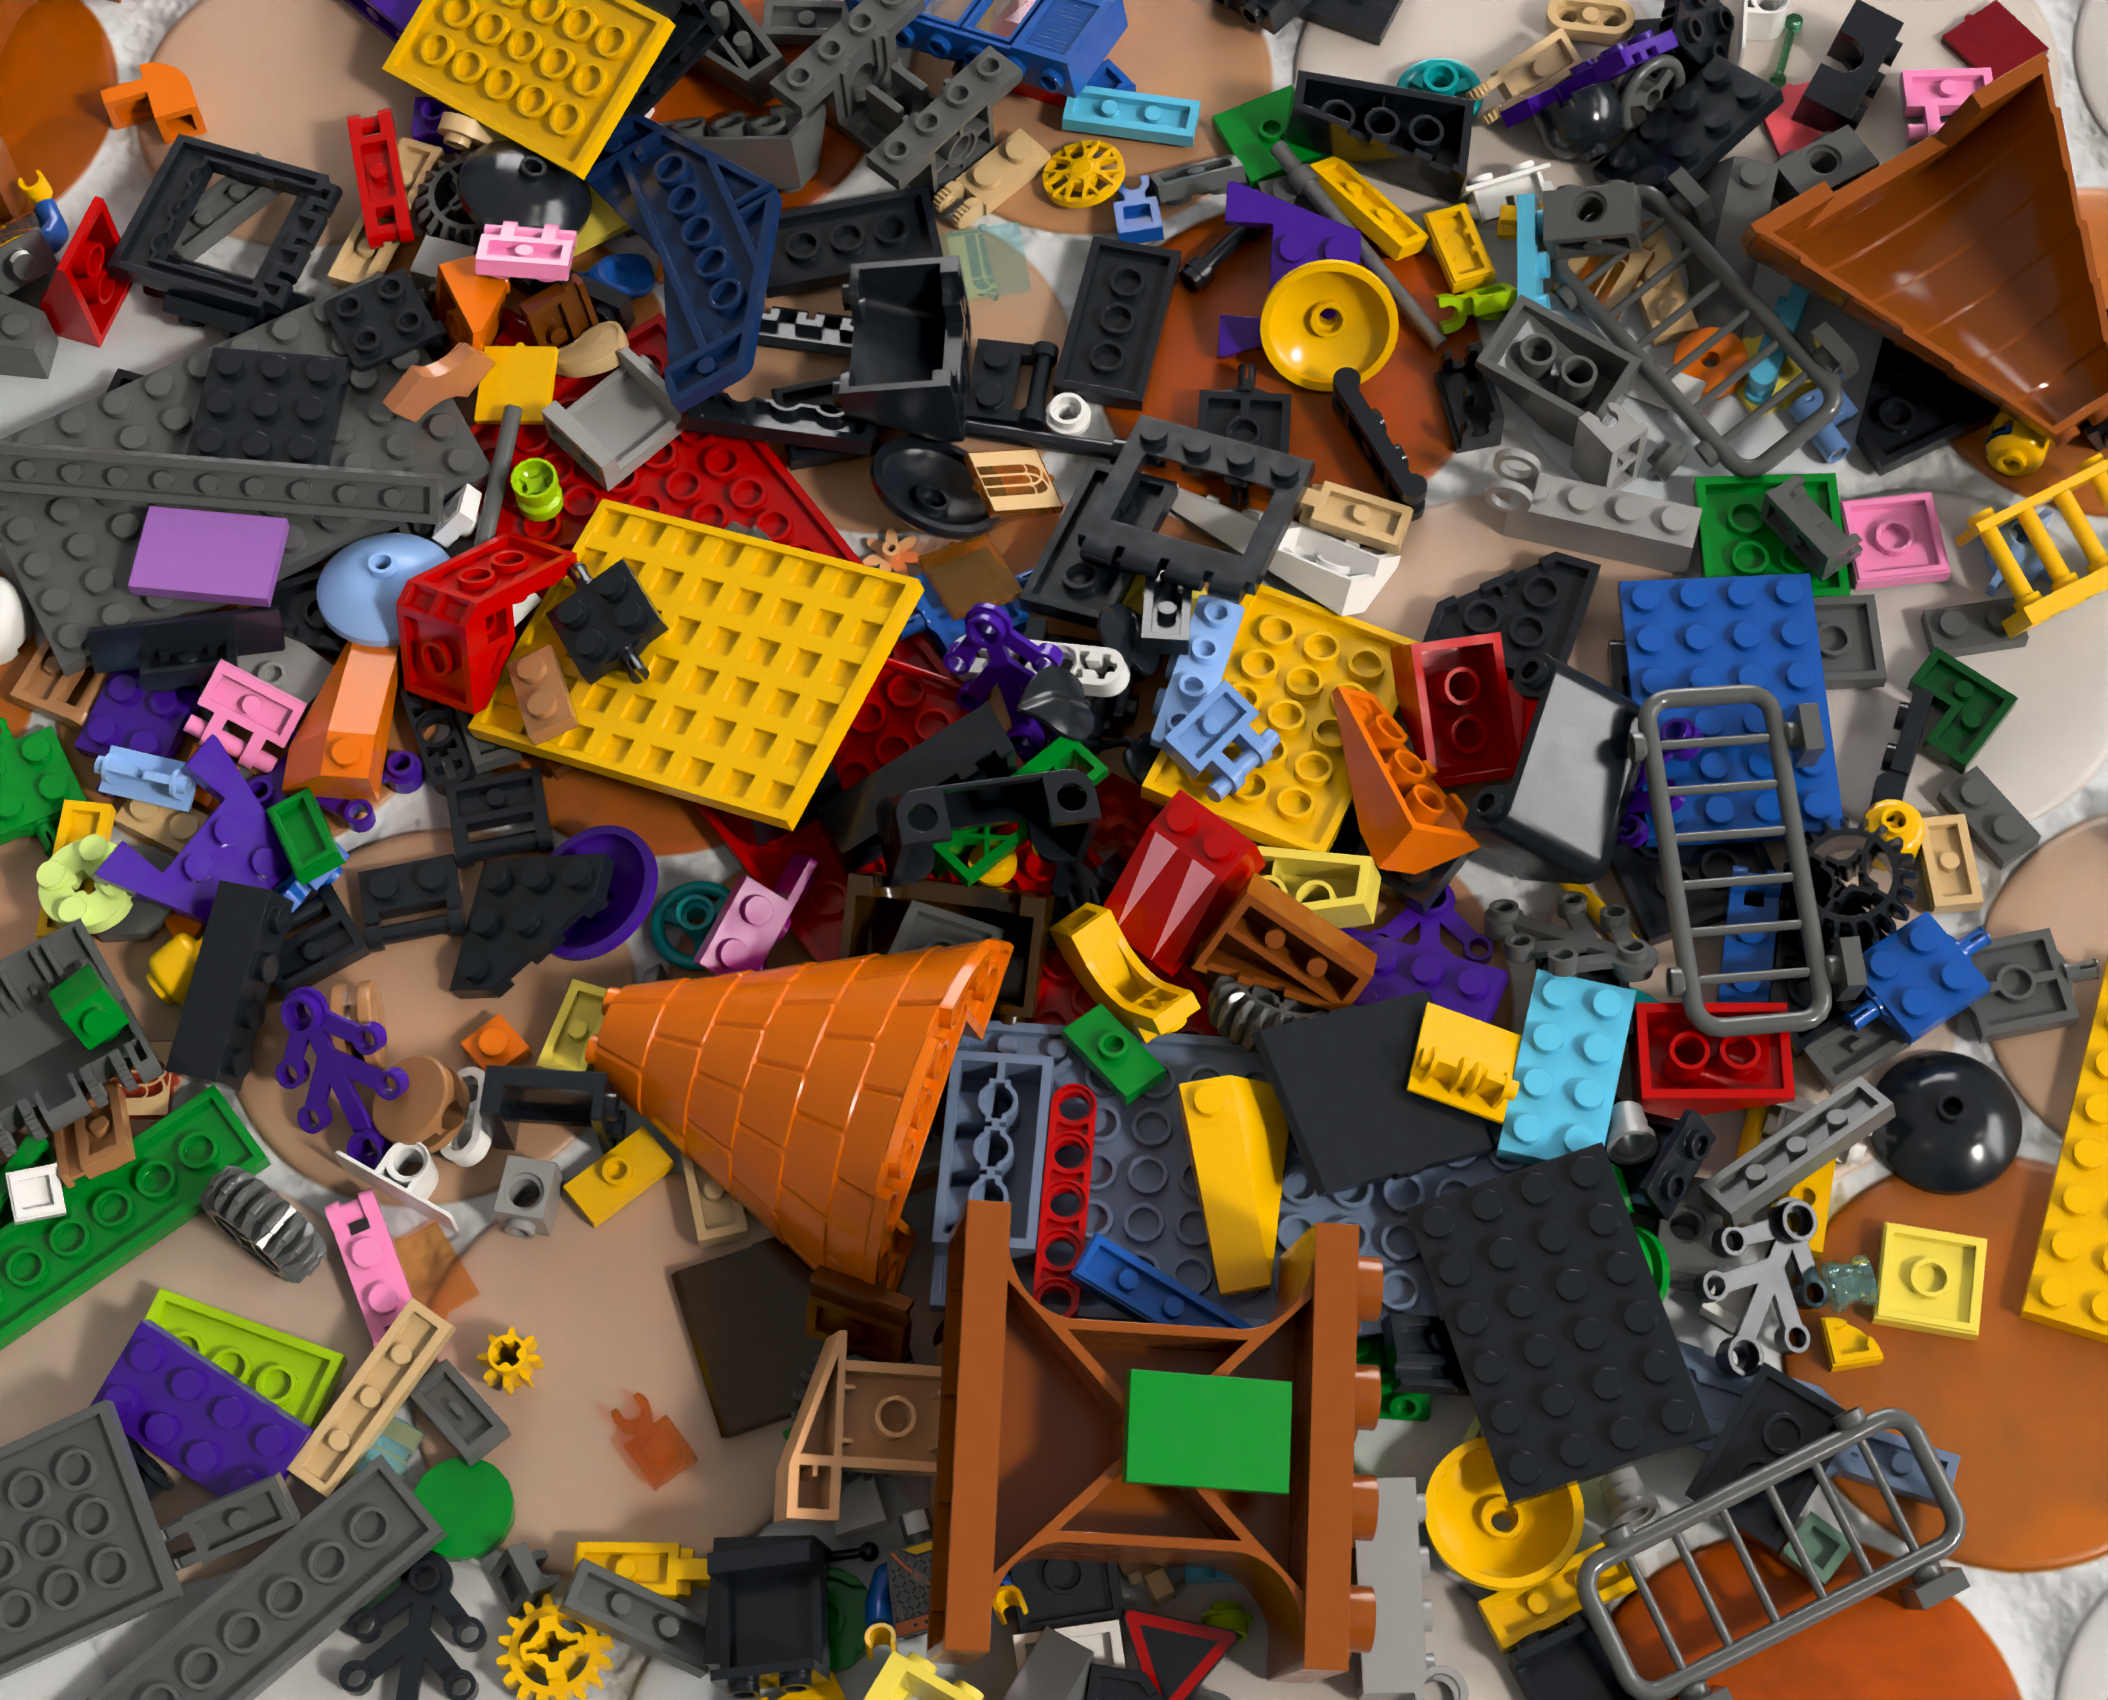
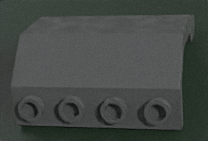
(41, 1059)

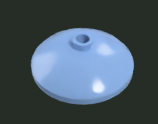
(364, 582)

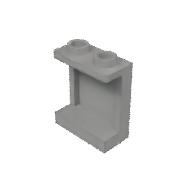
(617, 421)

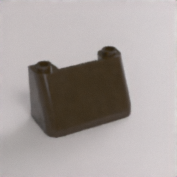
(876, 912)

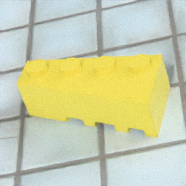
(1330, 884)

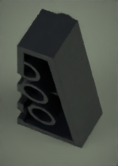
(1385, 129)

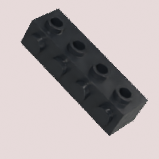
(230, 985)

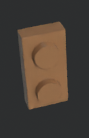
(542, 695)

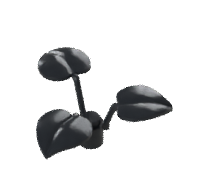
(1058, 696)

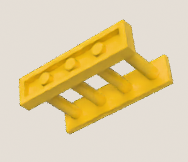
(2066, 586)

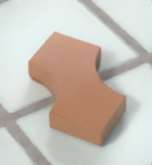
(430, 384)

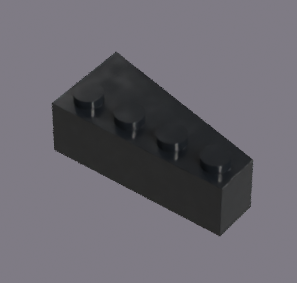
(960, 753)

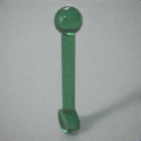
(1792, 24)

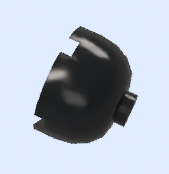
(1582, 124)

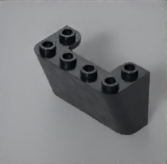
(1057, 808)

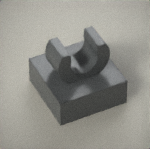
(520, 1578)

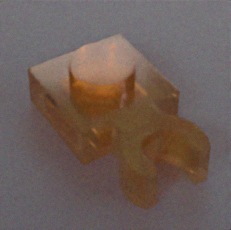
(657, 1446)

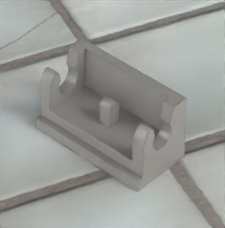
(1609, 453)

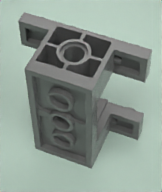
(888, 109)

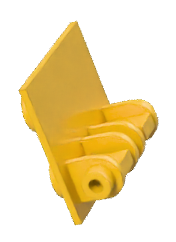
(1465, 1063)

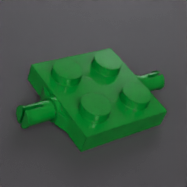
(33, 785)

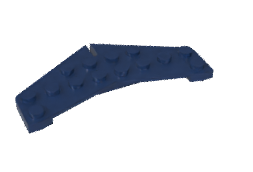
(715, 245)

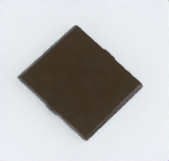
(750, 1332)

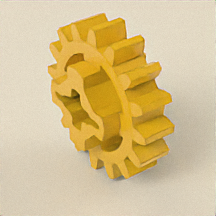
(533, 1655)

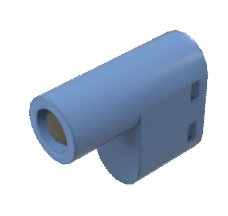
(1829, 440)

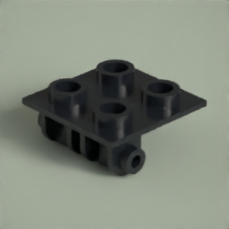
(1700, 28)

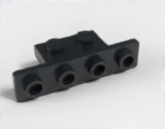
(229, 322)
(186, 647)

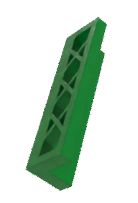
(948, 855)

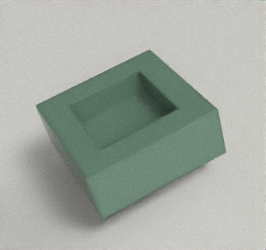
(1823, 1545)

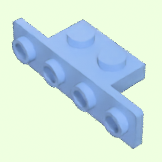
(1201, 671)

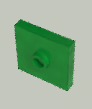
(1252, 131)

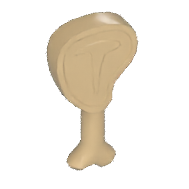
(593, 351)

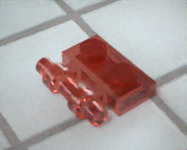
(1123, 814)

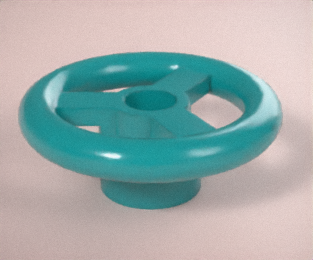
(1441, 77)
(690, 907)

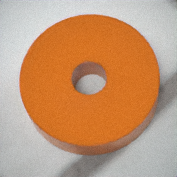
(1728, 352)

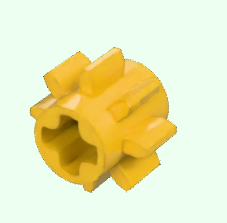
(517, 1349)

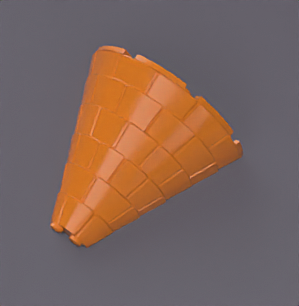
(806, 1085)

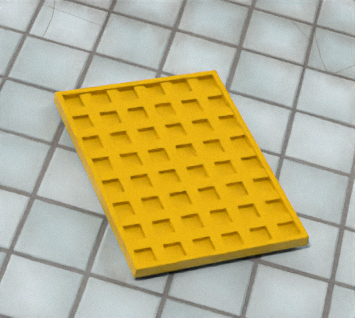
(743, 687)

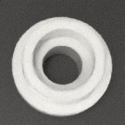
(1064, 405)

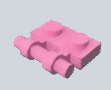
(1937, 94)
(526, 252)
(254, 706)

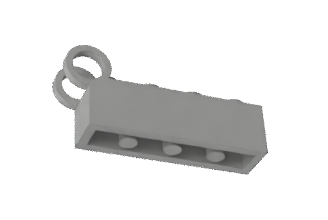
(1592, 517)
(1394, 1569)

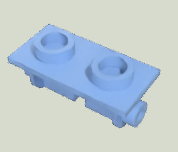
(145, 778)

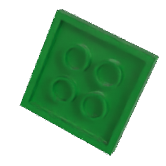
(1738, 541)

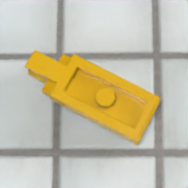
(656, 1566)

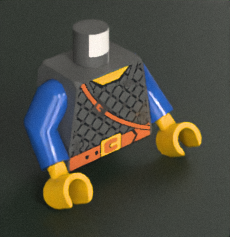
(32, 239)
(901, 1587)

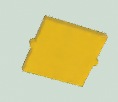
(519, 378)

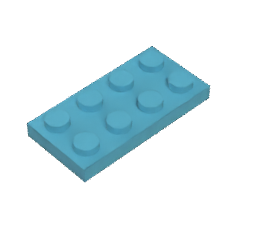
(1566, 1068)

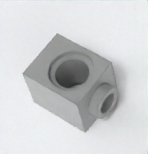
(523, 1177)

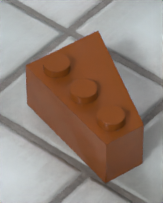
(1285, 947)

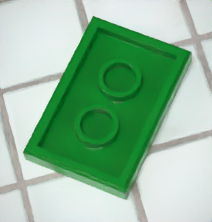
(1207, 1432)

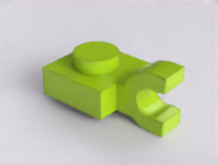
(1487, 302)

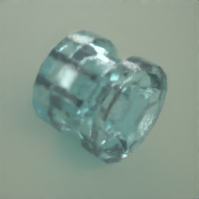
(1849, 1283)

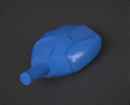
(624, 272)

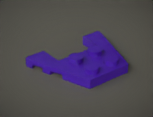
(1610, 65)
(1295, 240)
(230, 846)

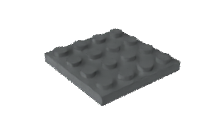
(75, 1538)

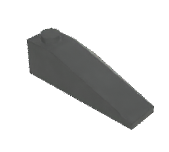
(773, 146)

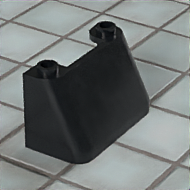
(908, 347)
(1570, 780)

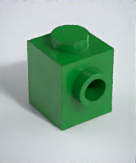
(89, 1007)

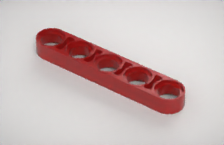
(1065, 1180)

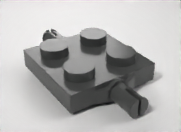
(2028, 986)

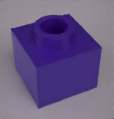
(426, 121)

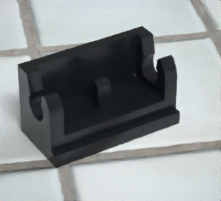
(1469, 402)

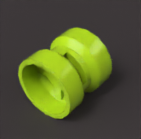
(537, 489)

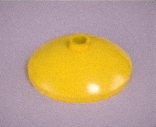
(1312, 347)
(1466, 1498)

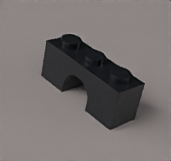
(1861, 46)

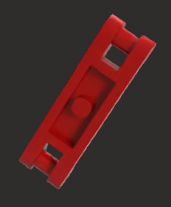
(380, 178)

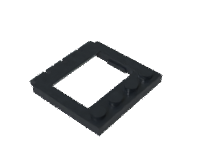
(170, 202)
(798, 425)
(1186, 562)

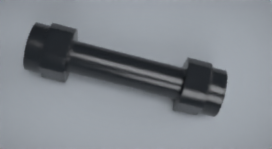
(1200, 271)

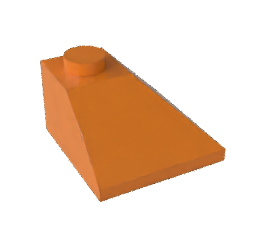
(469, 303)

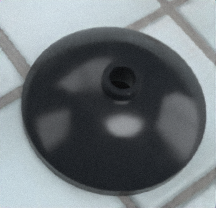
(519, 186)
(930, 488)
(1944, 1150)

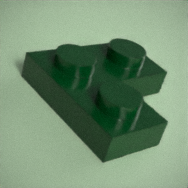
(1971, 707)

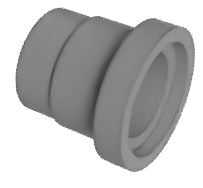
(1629, 1136)
(1628, 1499)

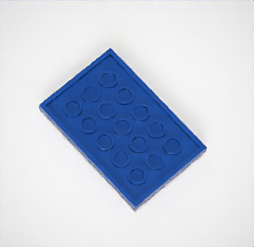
(1730, 634)

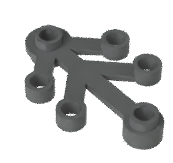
(1627, 957)

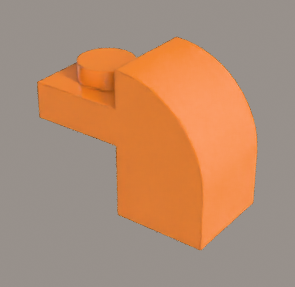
(159, 95)

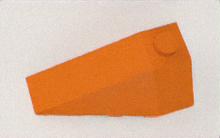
(347, 728)
(1395, 799)

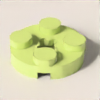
(63, 876)

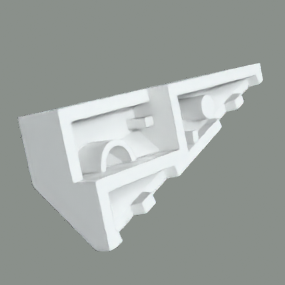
(1311, 561)

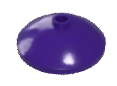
(628, 896)

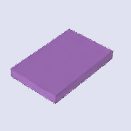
(209, 556)

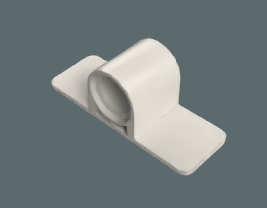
(1760, 22)
(409, 1190)

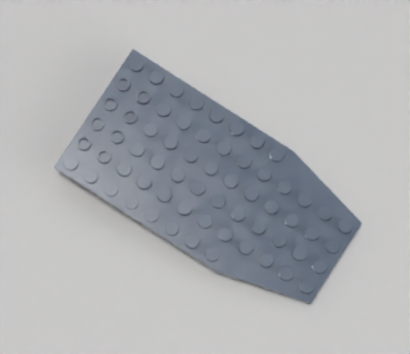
(1143, 1172)

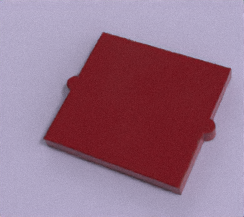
(1993, 40)

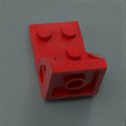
(461, 617)

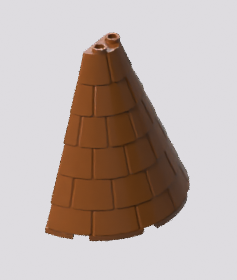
(1967, 256)

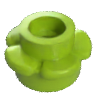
(1228, 1616)

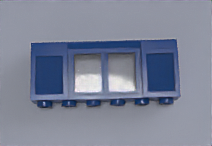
(1050, 40)

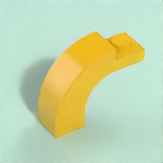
(1117, 977)

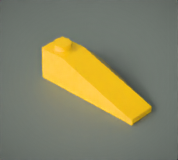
(1238, 1165)

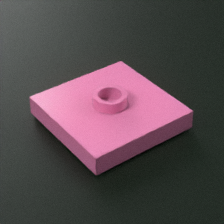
(1898, 541)

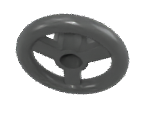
(1645, 91)

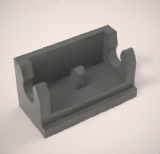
(1808, 529)

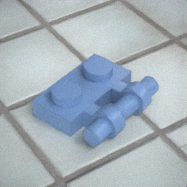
(1212, 727)

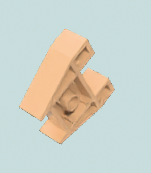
(857, 1421)

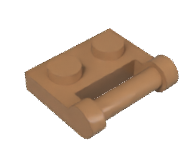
(47, 689)

